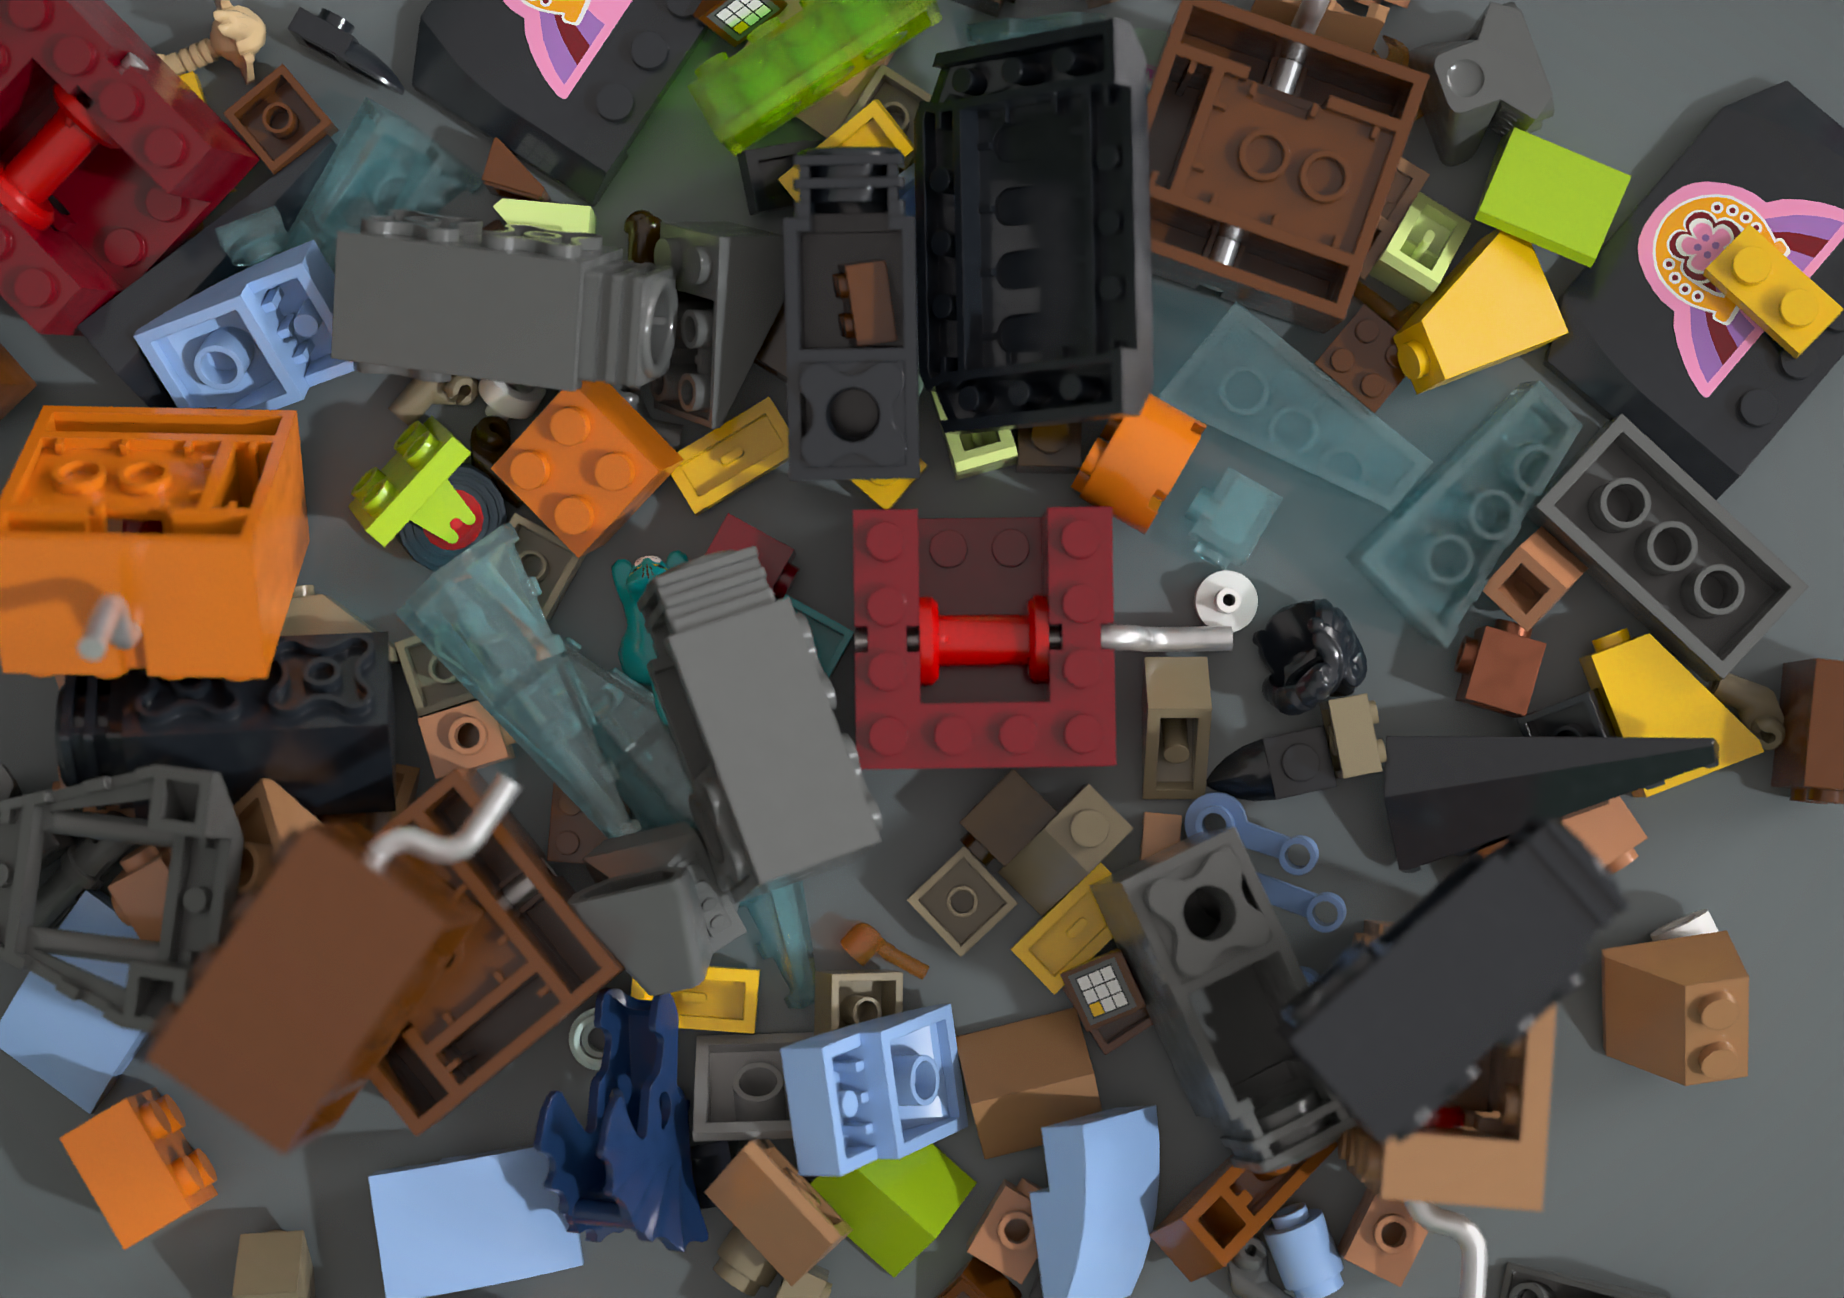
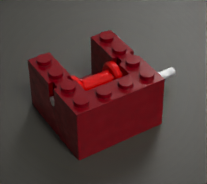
(114, 142)
(992, 640)

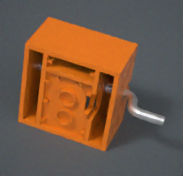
(151, 542)

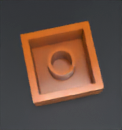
(587, 465)
(140, 1165)

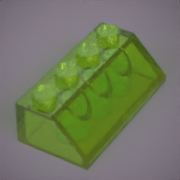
(801, 63)

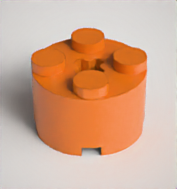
(1139, 462)

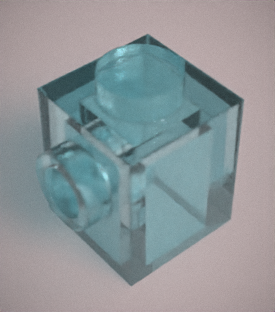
(1230, 518)

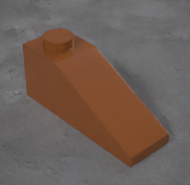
(1227, 1213)

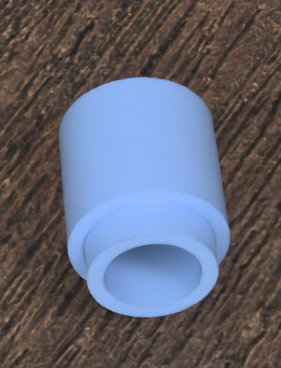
(1304, 1251)

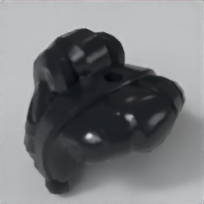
(1309, 656)

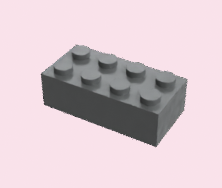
(1666, 549)

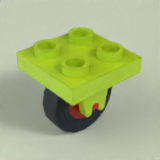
(428, 497)

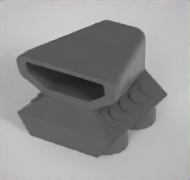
(1482, 83)
(658, 906)

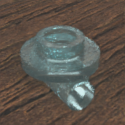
(253, 237)

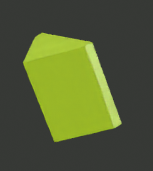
(1551, 196)
(898, 1203)

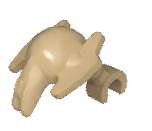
(234, 35)

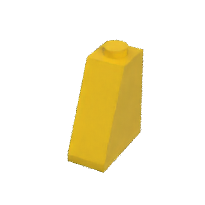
(1480, 315)
(1658, 697)

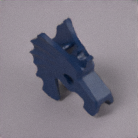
(635, 1152)

